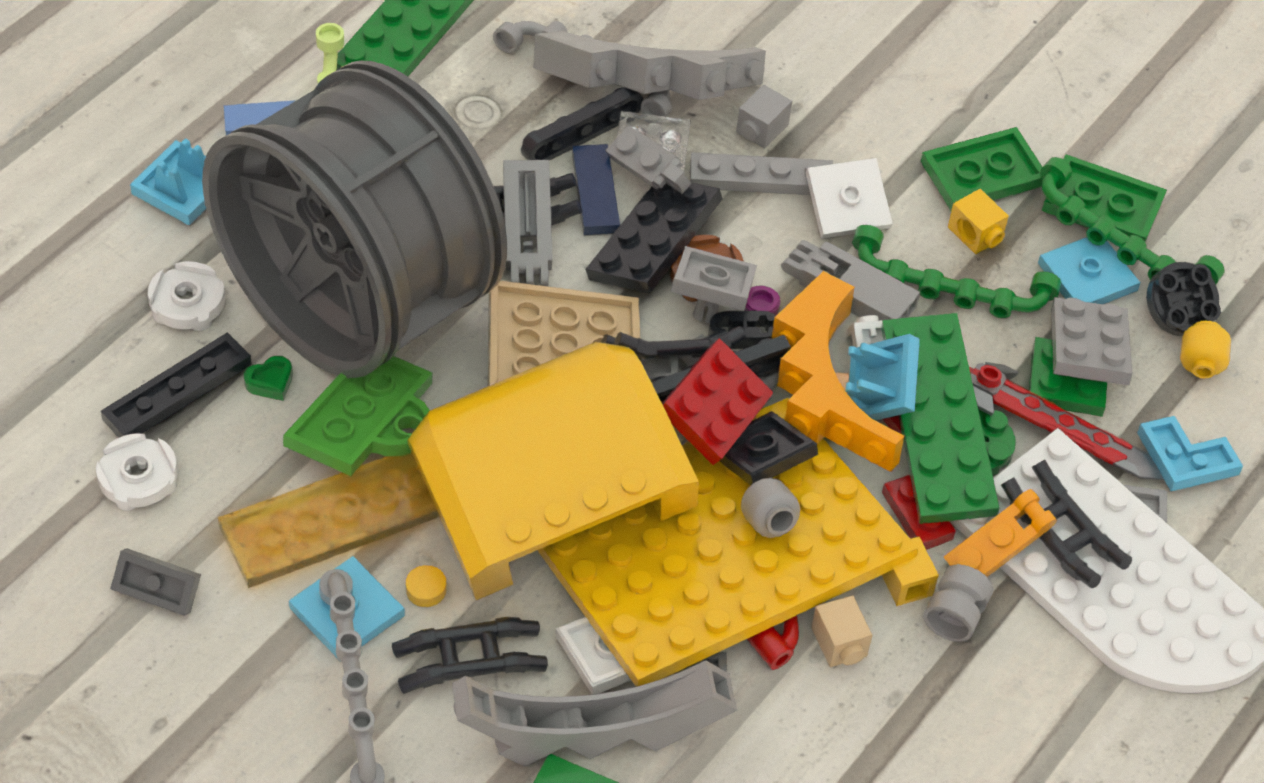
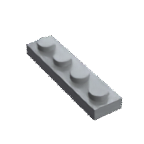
(752, 173)

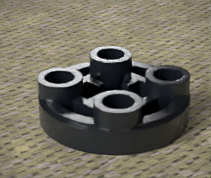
(1182, 297)

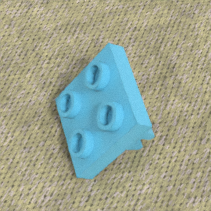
(174, 182)
(884, 376)

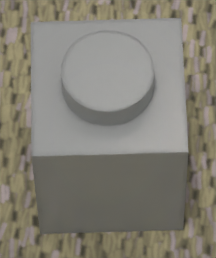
(764, 116)

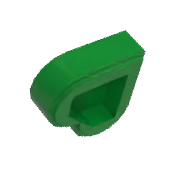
(270, 378)

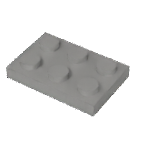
(1091, 341)

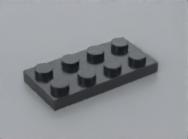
(653, 236)

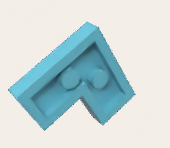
(1187, 463)

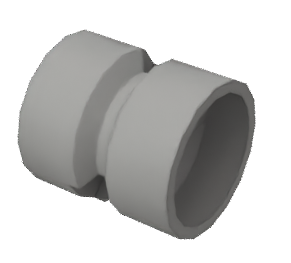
(958, 603)

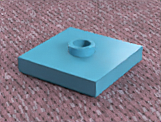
(1090, 272)
(373, 607)

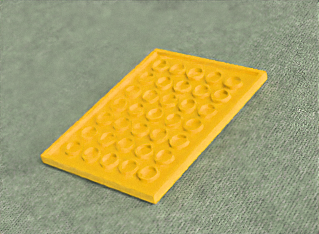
(709, 579)

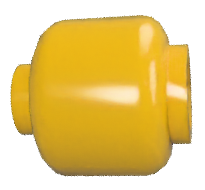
(1205, 349)

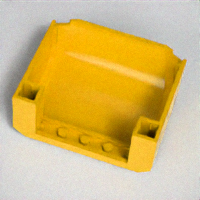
(549, 459)

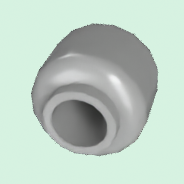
(770, 507)

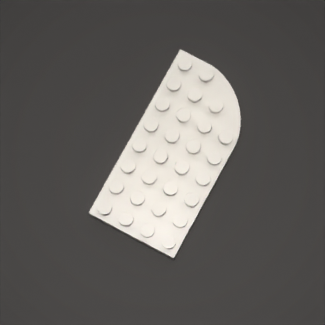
(1160, 621)

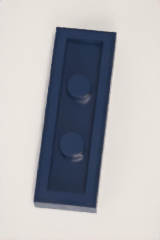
(595, 189)

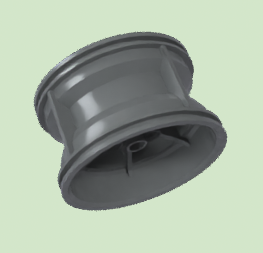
(355, 217)

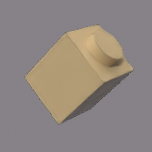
(841, 631)

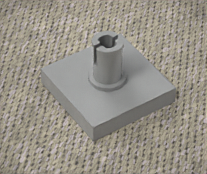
(713, 281)

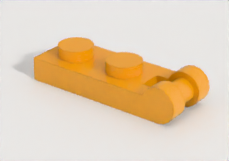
(1003, 536)

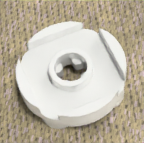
(186, 313)
(137, 490)

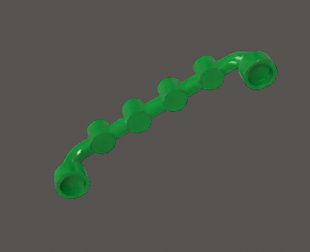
(1132, 248)
(966, 290)

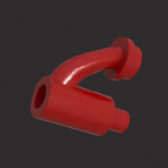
(777, 648)

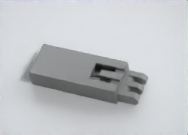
(527, 215)
(874, 290)

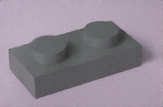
(155, 581)

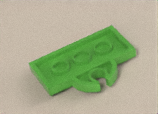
(362, 416)

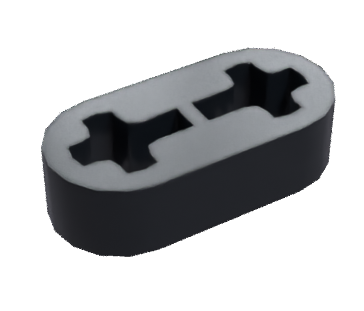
(748, 321)

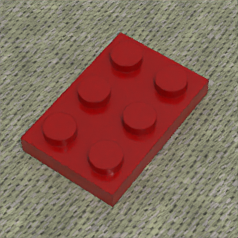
(716, 401)

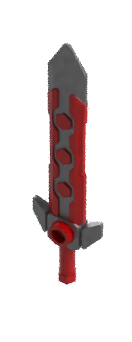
(993, 385)

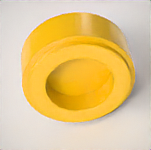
(426, 586)

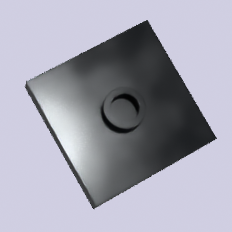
(768, 449)

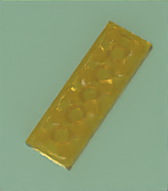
(327, 518)

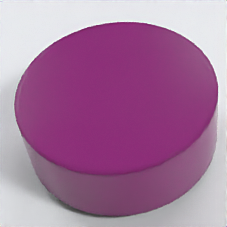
(763, 299)

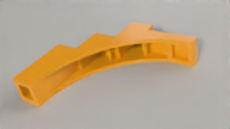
(819, 400)

